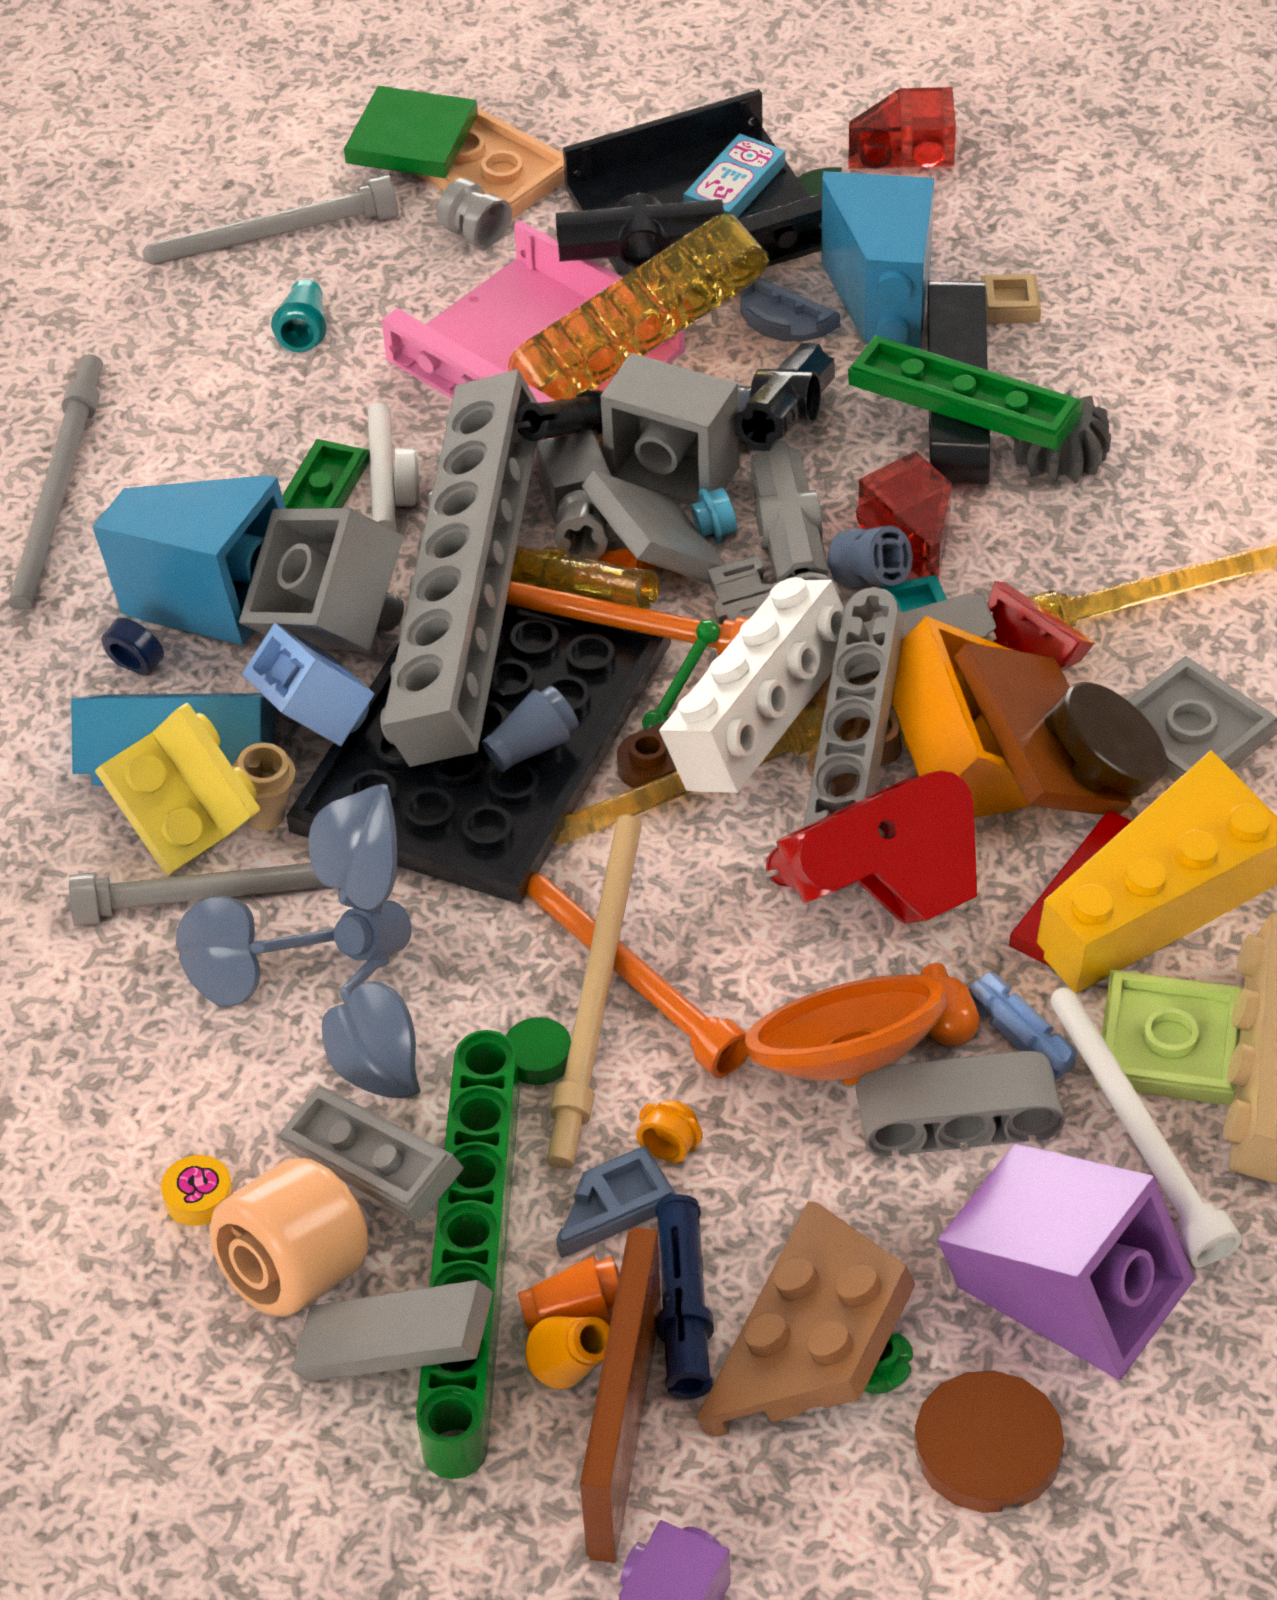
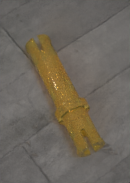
(586, 577)

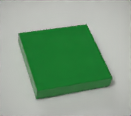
(411, 131)

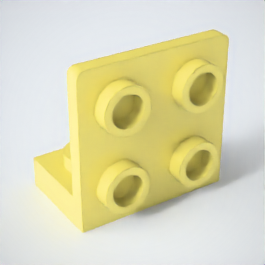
(179, 789)

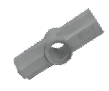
(787, 513)

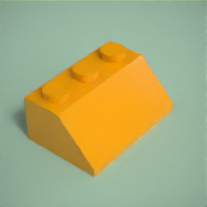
(943, 721)

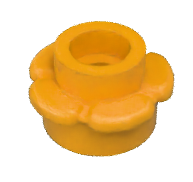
(669, 1130)

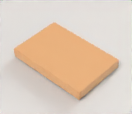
(505, 163)

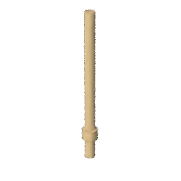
(573, 1097)

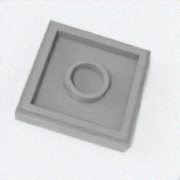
(652, 526)
(1202, 714)

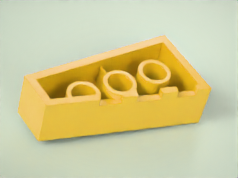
(1162, 876)

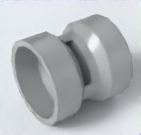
(472, 212)

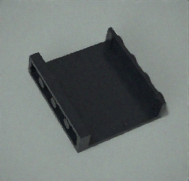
(673, 153)

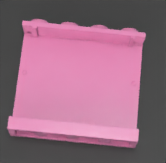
(499, 315)

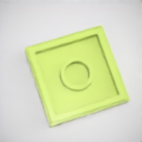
(1172, 1035)

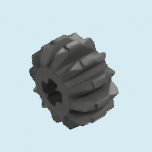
(1079, 453)

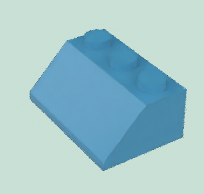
(113, 722)

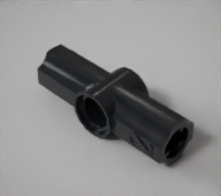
(632, 230)
(784, 397)

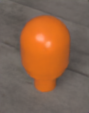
(960, 1016)

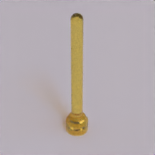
(1156, 586)
(799, 739)

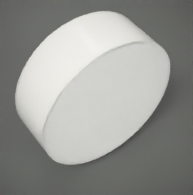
(406, 477)

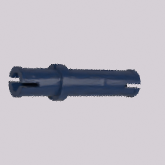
(684, 1320)

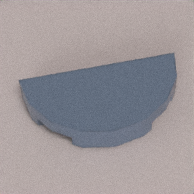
(784, 314)

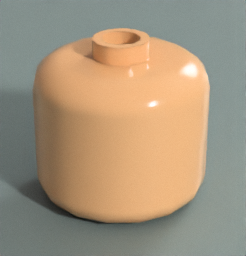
(289, 1236)

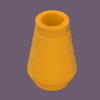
(565, 1349)

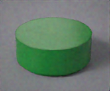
(540, 1050)

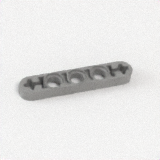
(852, 701)

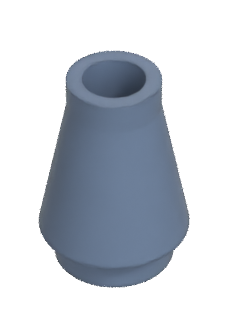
(532, 728)

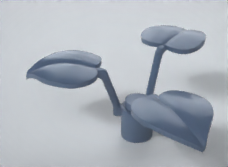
(350, 850)

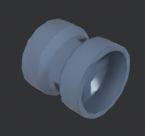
(870, 557)

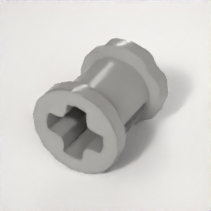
(577, 524)

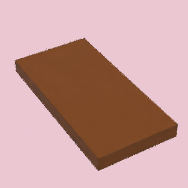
(621, 1396)

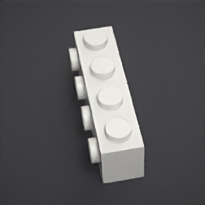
(755, 687)

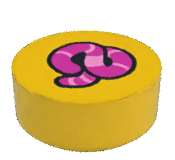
(195, 1188)

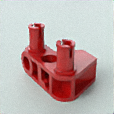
(913, 871)

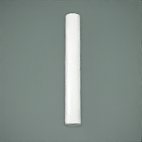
(381, 465)

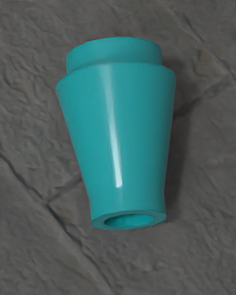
(300, 318)

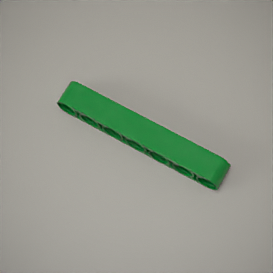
(486, 1099)

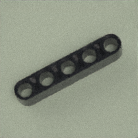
(958, 332)

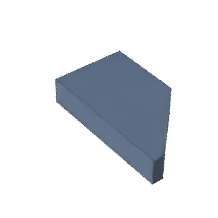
(613, 1200)

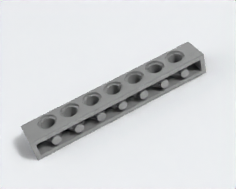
(461, 574)

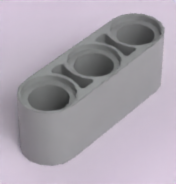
(959, 1101)

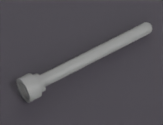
(372, 200)
(97, 898)

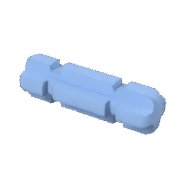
(1021, 1023)

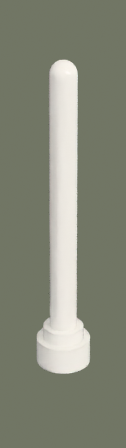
(1204, 1230)

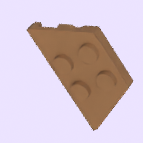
(812, 1326)

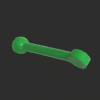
(707, 632)

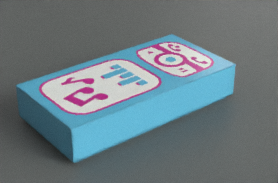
(738, 174)

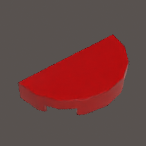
(1032, 629)

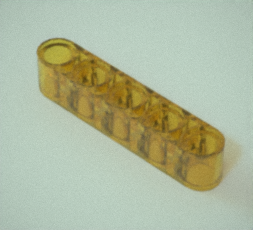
(641, 309)

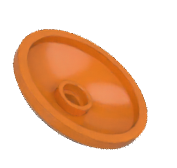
(847, 1028)

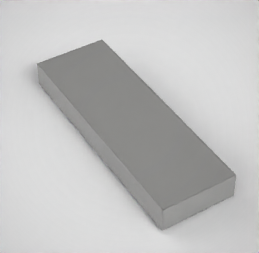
(370, 1153)
(393, 1331)

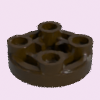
(1107, 740)

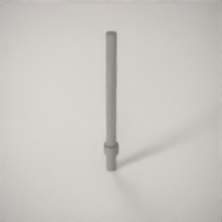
(78, 405)

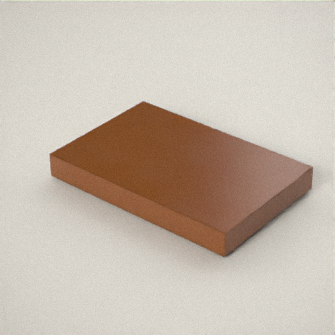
(1014, 696)

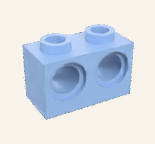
(308, 685)

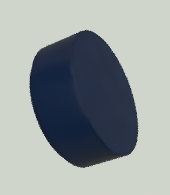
(132, 646)

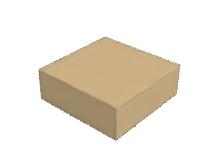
(1011, 298)

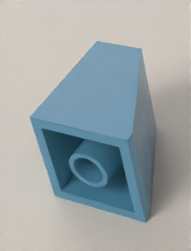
(879, 250)
(188, 551)

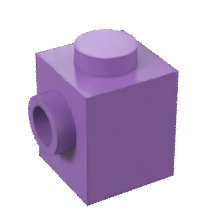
(676, 1566)

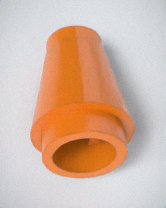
(577, 1291)

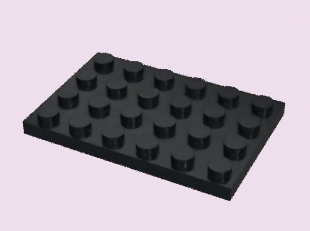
(462, 813)

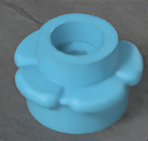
(714, 514)

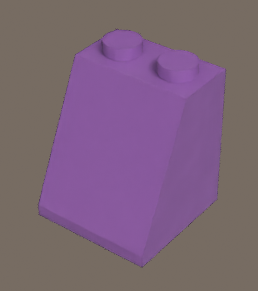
(1071, 1253)

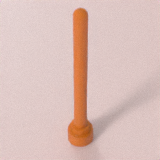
(617, 614)
(716, 1041)

